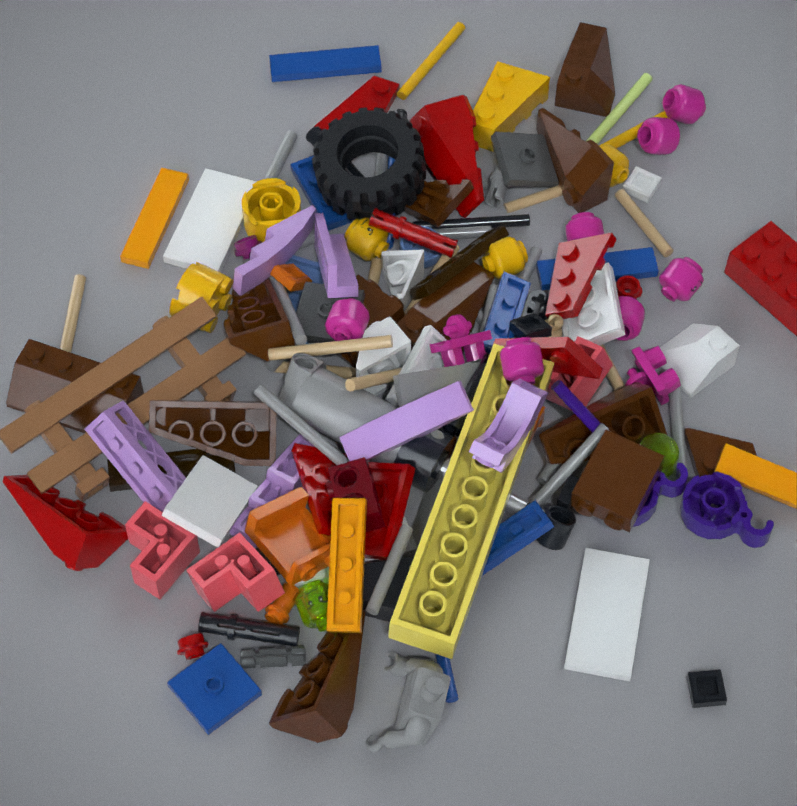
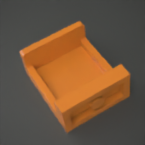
(289, 537)

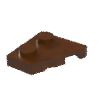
(439, 200)
(706, 449)

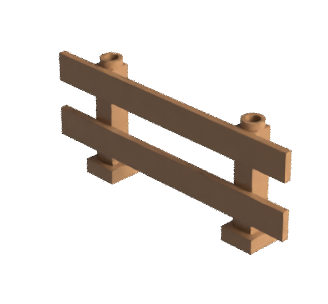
(74, 456)

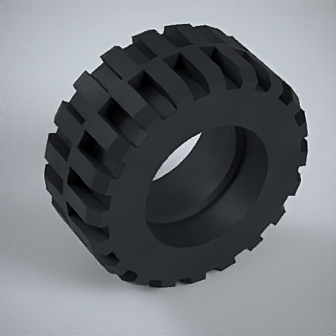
(362, 134)

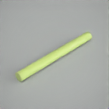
(621, 108)

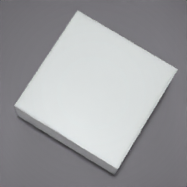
(642, 184)

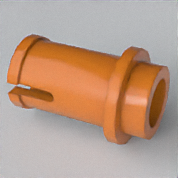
(279, 610)

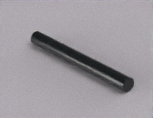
(494, 221)

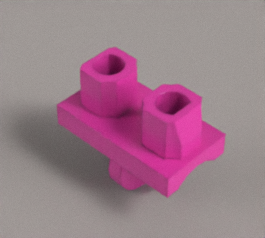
(458, 330)
(647, 363)

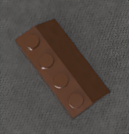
(46, 370)

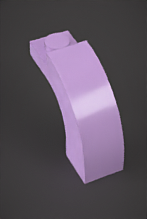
(510, 426)

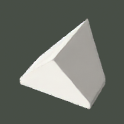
(402, 272)

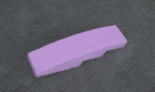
(279, 246)
(407, 423)
(280, 479)

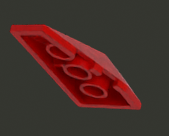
(450, 145)
(64, 525)

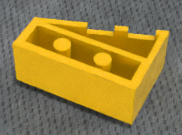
(507, 100)

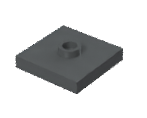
(524, 159)
(314, 310)

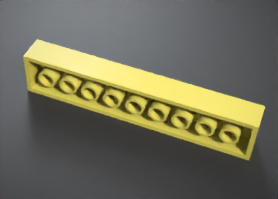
(459, 528)

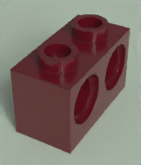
(364, 487)

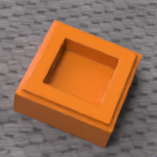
(290, 276)

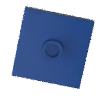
(214, 688)

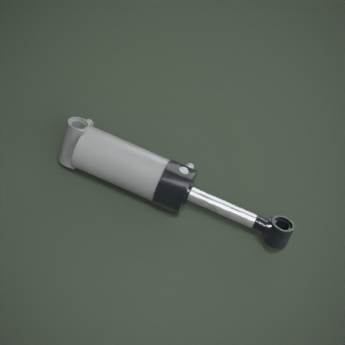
(334, 411)

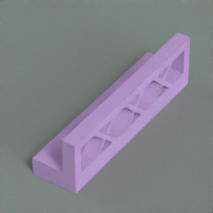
(334, 261)
(132, 461)

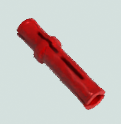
(402, 228)

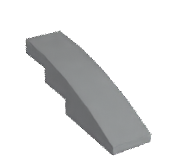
(421, 383)

